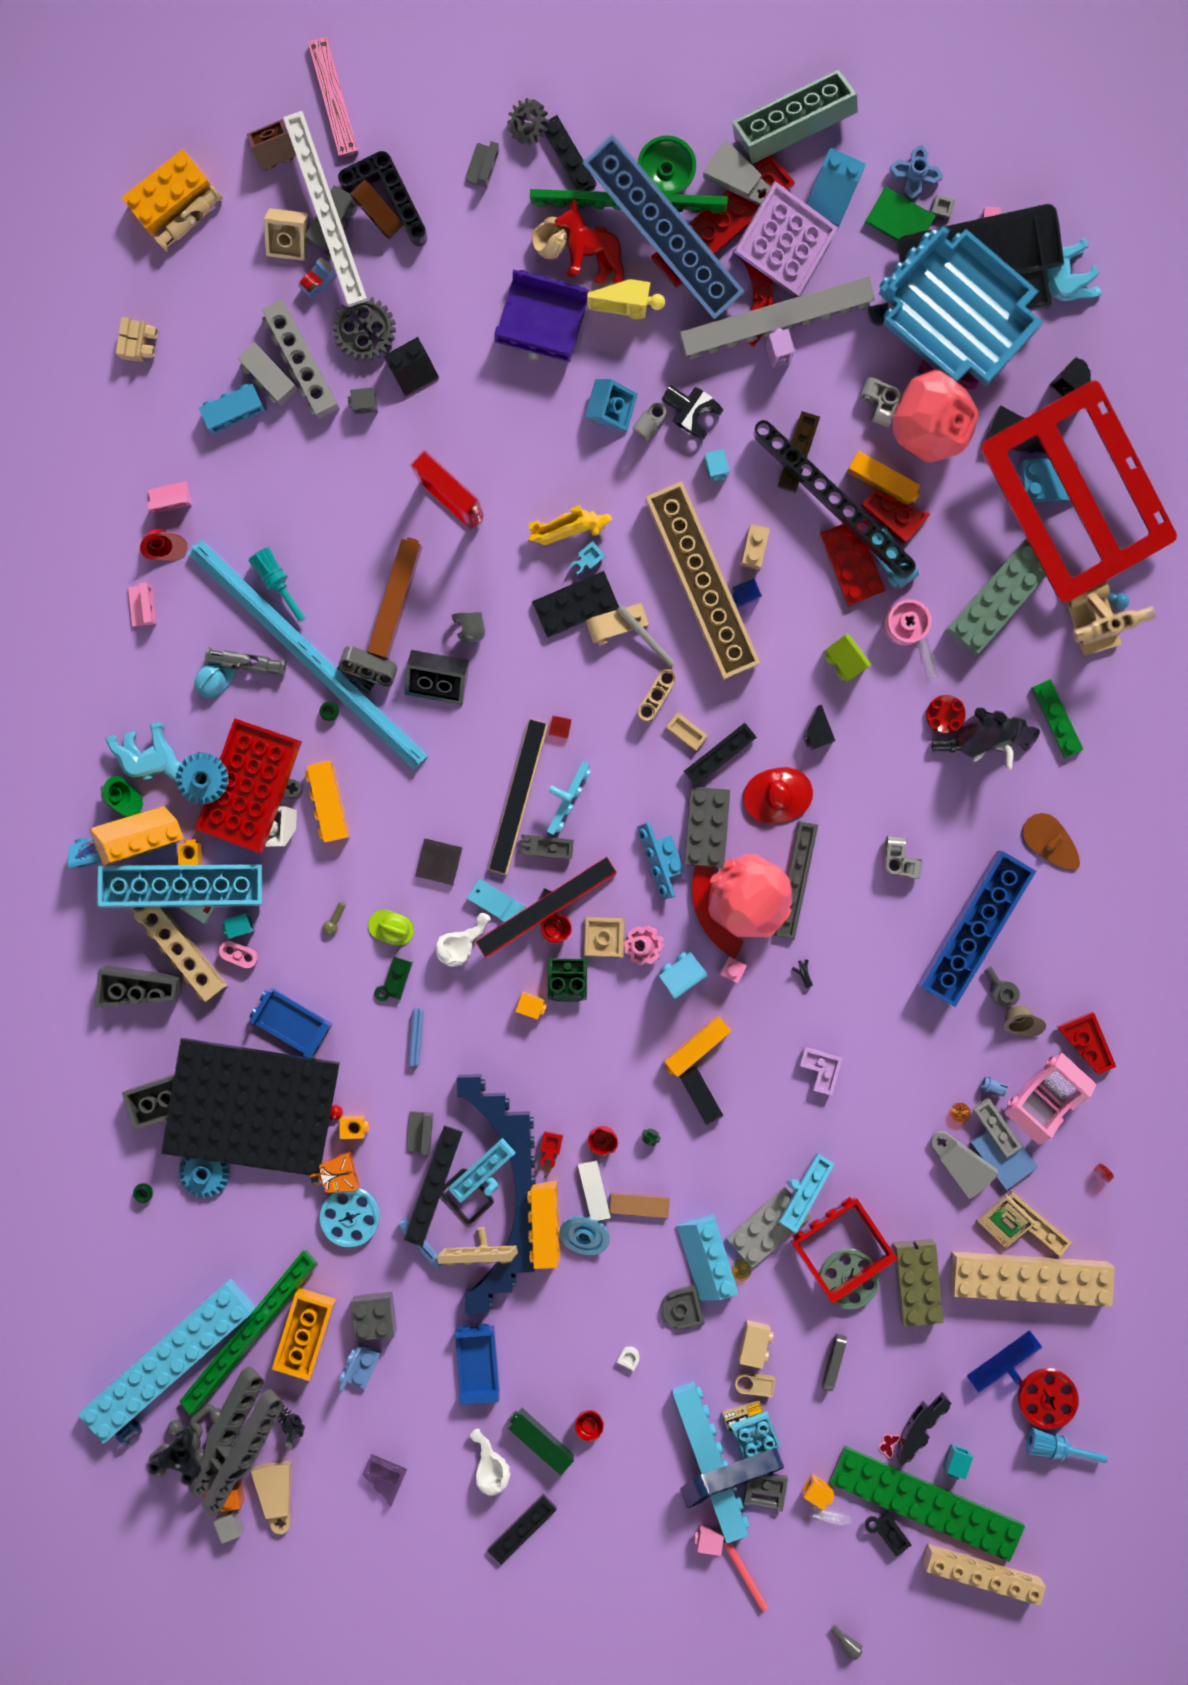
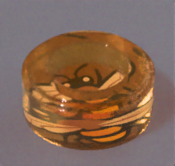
(960, 1112)

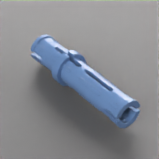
(427, 1250)

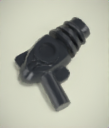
(291, 1426)

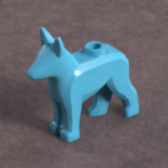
(1069, 286)
(150, 762)

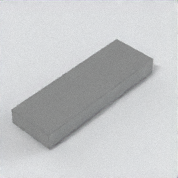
(997, 1128)

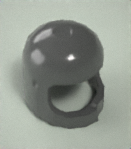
(472, 627)

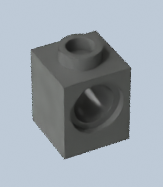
(363, 400)

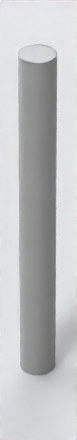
(645, 636)

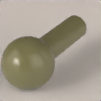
(330, 927)

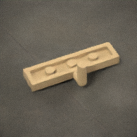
(482, 1254)

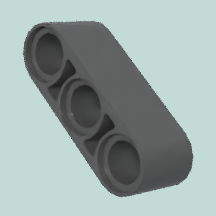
(368, 666)

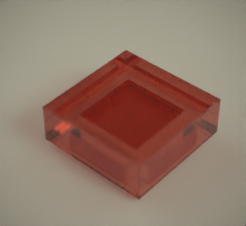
(560, 727)

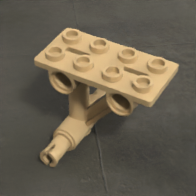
(1097, 625)

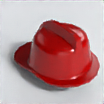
(163, 545)

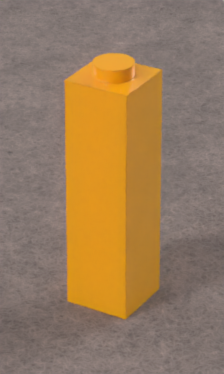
(884, 479)
(696, 1046)

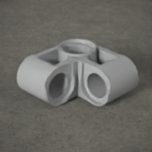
(874, 392)
(648, 424)
(894, 850)

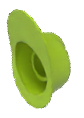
(391, 927)

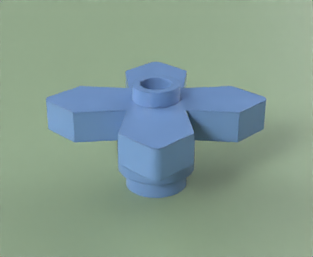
(916, 172)

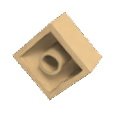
(286, 234)

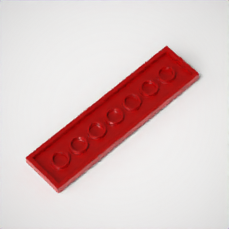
(721, 228)

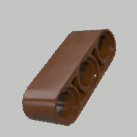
(376, 209)

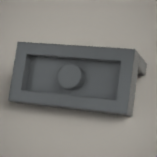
(482, 164)
(420, 1132)

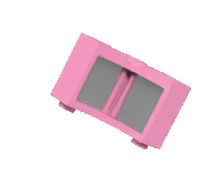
(1048, 1097)

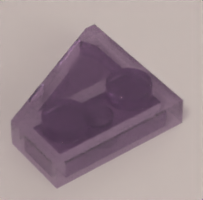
(384, 1476)

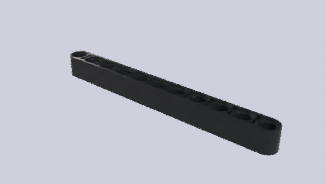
(832, 490)

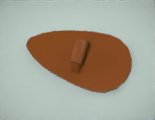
(1050, 840)

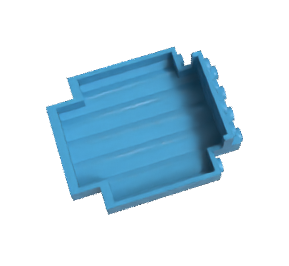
(959, 306)

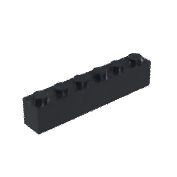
(433, 1185)

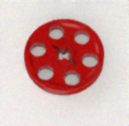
(1057, 1398)

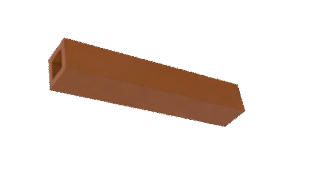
(395, 598)

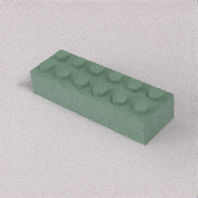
(795, 116)
(997, 600)

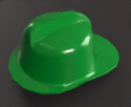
(121, 796)

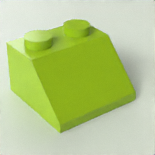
(846, 658)

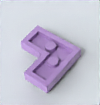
(827, 1067)

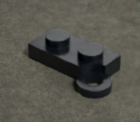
(889, 1532)

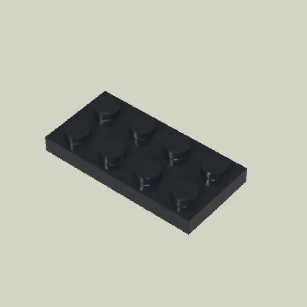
(575, 604)

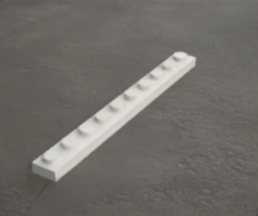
(325, 209)

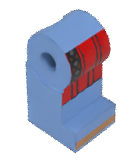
(317, 278)

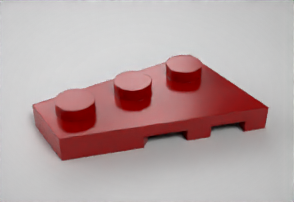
(897, 517)
(1088, 1040)

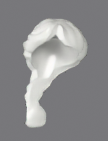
(456, 947)
(492, 1470)

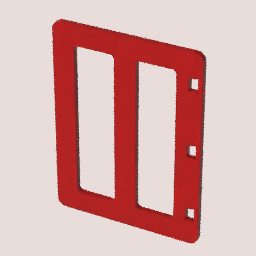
(1044, 426)

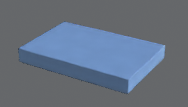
(1009, 1169)

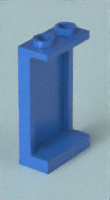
(290, 1022)
(477, 1364)

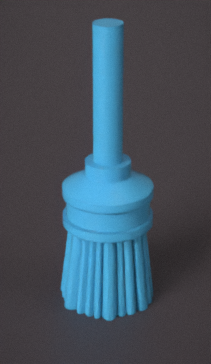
(1056, 1447)

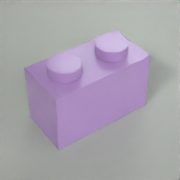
(779, 347)

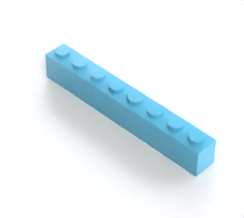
(709, 1458)

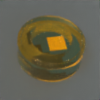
(741, 1270)

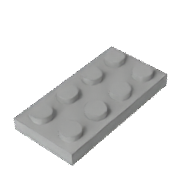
(761, 1231)

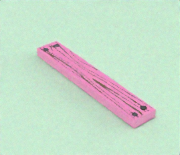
(333, 97)

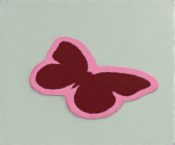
(888, 1443)

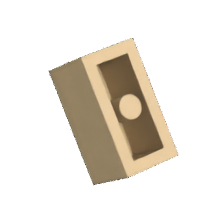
(755, 547)
(754, 1344)

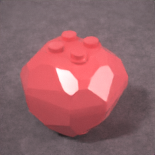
(934, 417)
(750, 897)

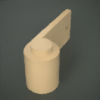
(612, 624)

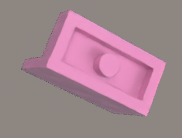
(169, 497)
(142, 605)

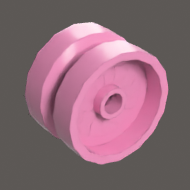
(918, 618)

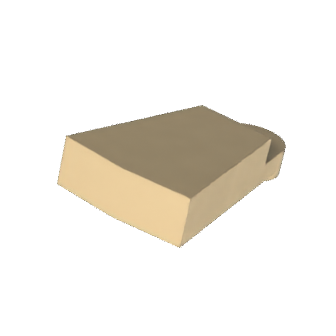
(274, 1490)

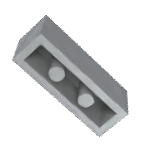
(267, 374)

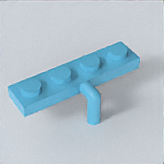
(573, 791)
(482, 1171)
(805, 1192)

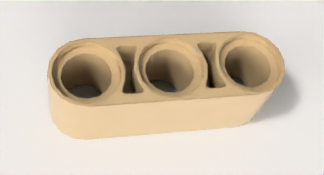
(657, 686)

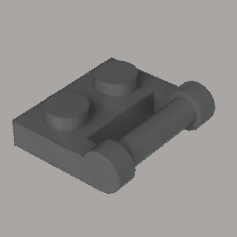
(769, 1485)

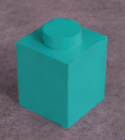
(238, 925)
(958, 1462)

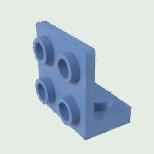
(360, 1366)

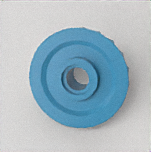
(216, 778)
(216, 1180)
(584, 1235)

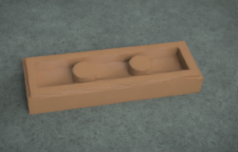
(639, 1205)

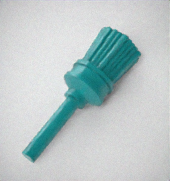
(274, 577)

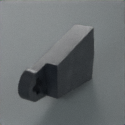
(1006, 418)

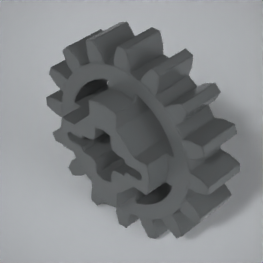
(528, 111)

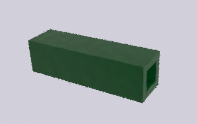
(540, 1441)

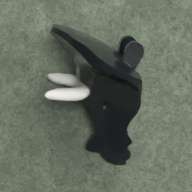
(996, 732)

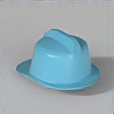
(212, 680)

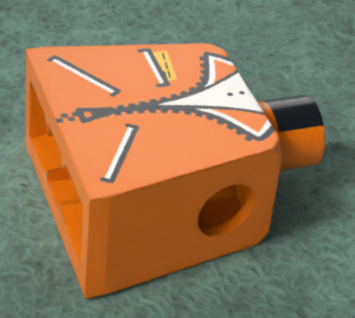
(337, 1174)

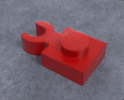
(551, 1145)

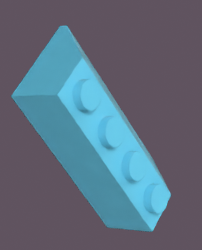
(707, 1258)

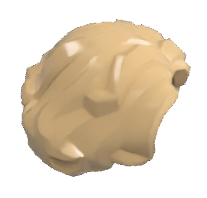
(549, 239)

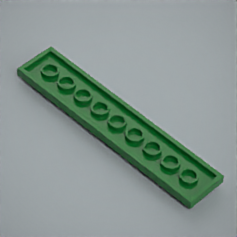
(927, 1503)

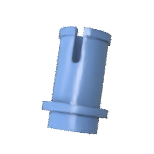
(994, 1086)

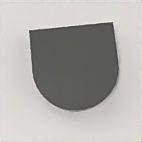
(682, 1308)

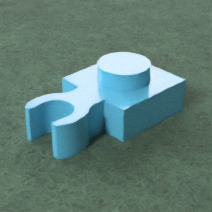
(590, 557)

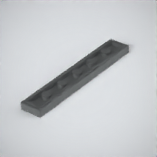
(798, 875)

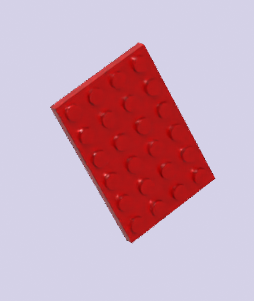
(258, 775)

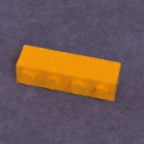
(327, 801)

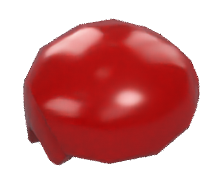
(556, 928)
(602, 1140)
(589, 1425)

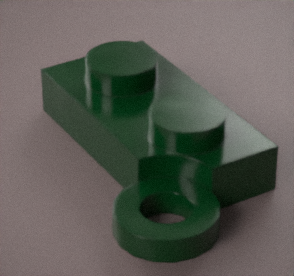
(395, 980)

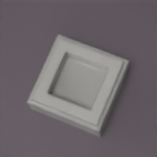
(942, 207)

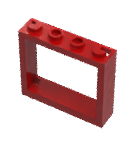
(447, 490)
(863, 1275)

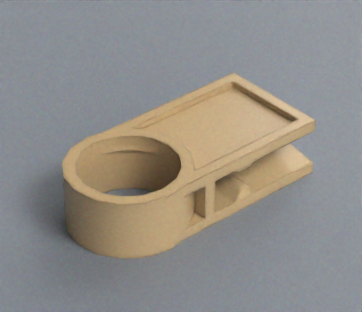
(761, 1384)

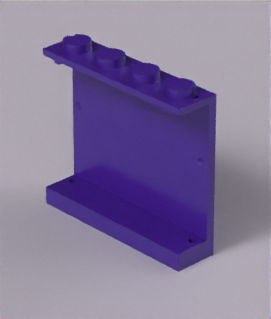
(542, 315)

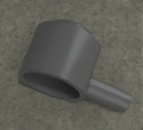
(1002, 991)

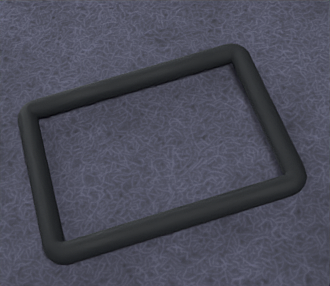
(456, 1208)

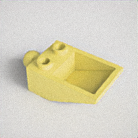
(625, 299)

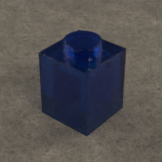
(746, 593)

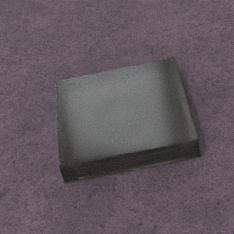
(439, 861)

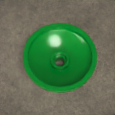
(670, 154)

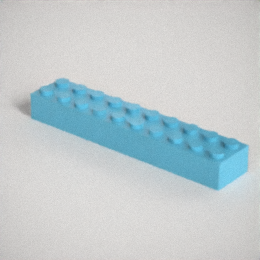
(166, 1361)

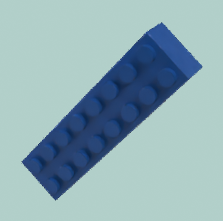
(976, 928)

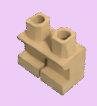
(134, 339)

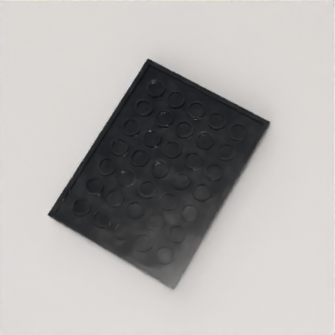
(249, 1107)

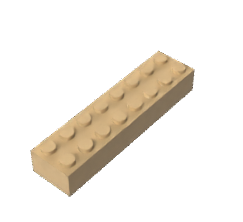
(1032, 1279)

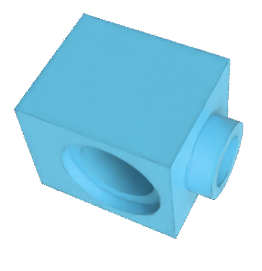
(716, 465)

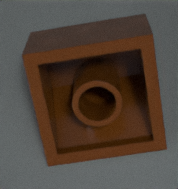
(271, 145)

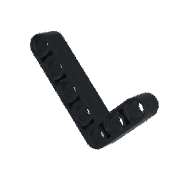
(394, 190)

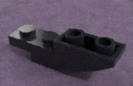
(914, 1433)

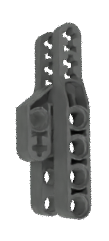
(235, 1460)

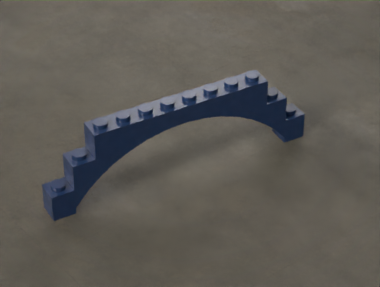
(516, 1131)

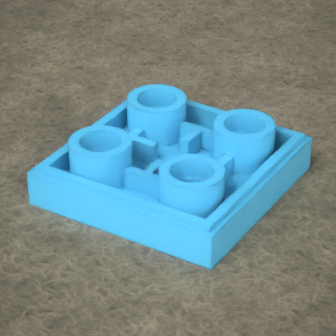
(755, 1435)

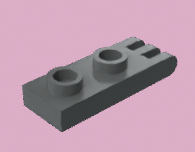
(547, 846)

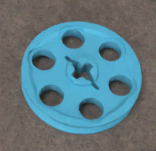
(346, 1225)

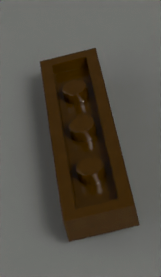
(802, 441)

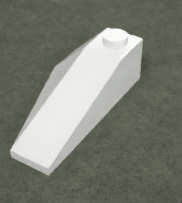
(283, 827)

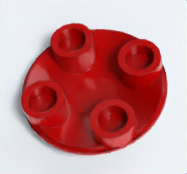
(945, 714)

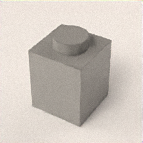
(228, 1525)

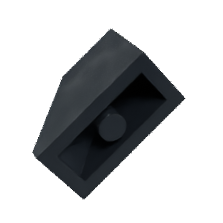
(818, 730)

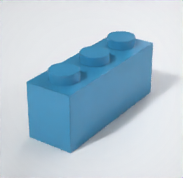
(231, 408)

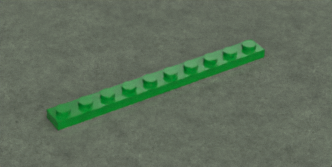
(600, 200)
(248, 1332)

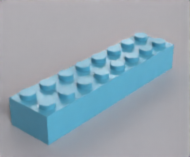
(180, 886)

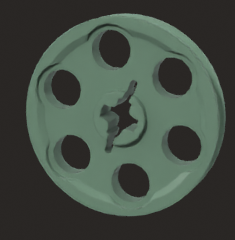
(856, 1256)

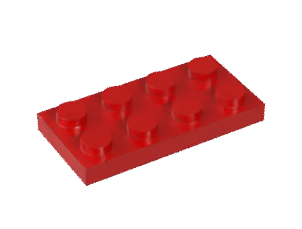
(852, 564)

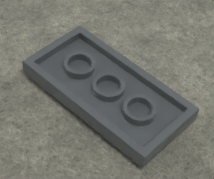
(707, 827)

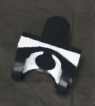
(689, 408)

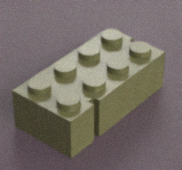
(918, 1282)

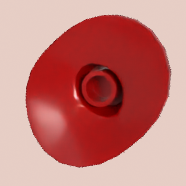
(778, 795)

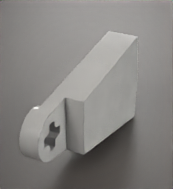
(735, 174)
(965, 1166)

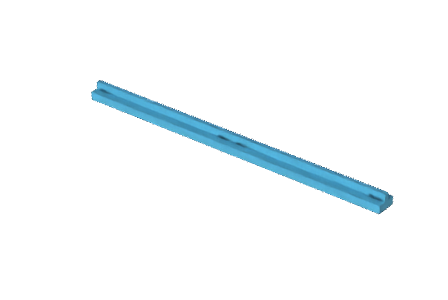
(291, 637)

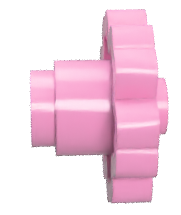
(652, 942)

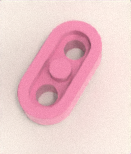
(239, 954)

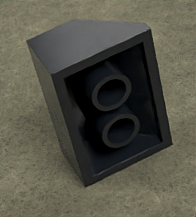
(436, 677)

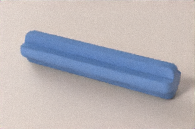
(415, 1038)

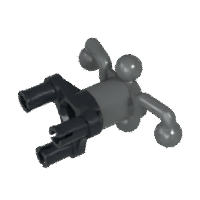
(184, 1451)

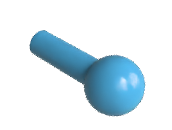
(1120, 601)

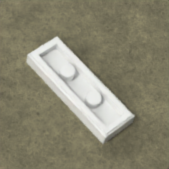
(594, 1190)

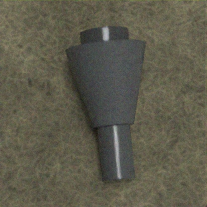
(850, 1646)

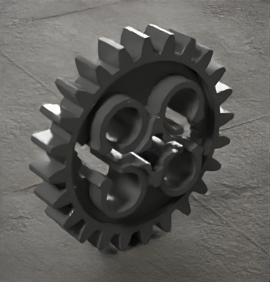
(351, 340)

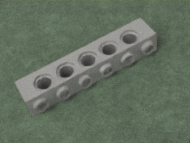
(272, 317)

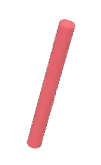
(745, 1575)

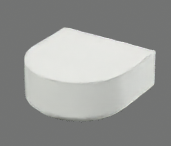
(628, 1358)

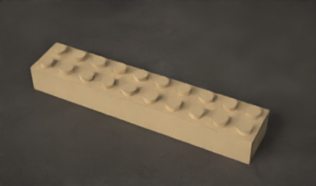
(702, 580)

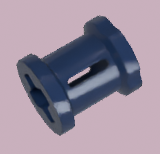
(133, 1428)

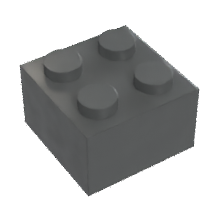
(373, 1316)

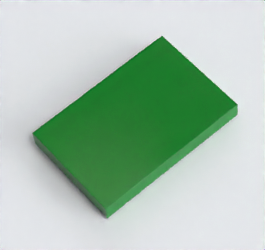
(898, 215)

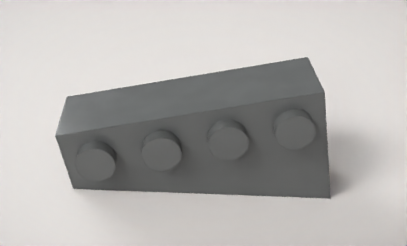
(133, 986)

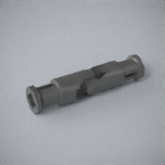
(235, 660)

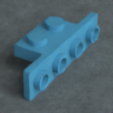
(662, 859)

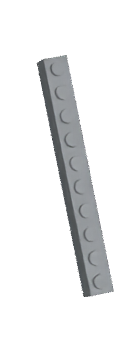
(779, 315)

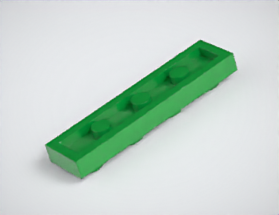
(1057, 718)

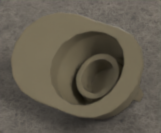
(1022, 1022)

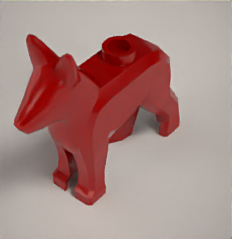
(588, 242)

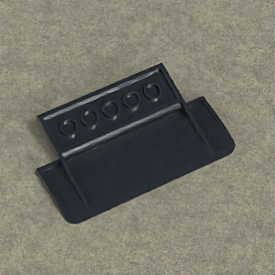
(1021, 238)

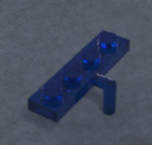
(1005, 1362)

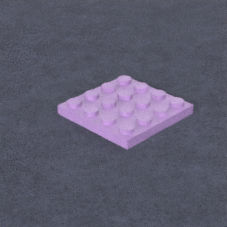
(785, 239)

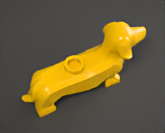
(568, 525)

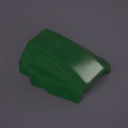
(567, 979)

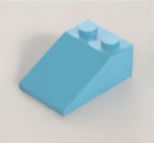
(682, 974)

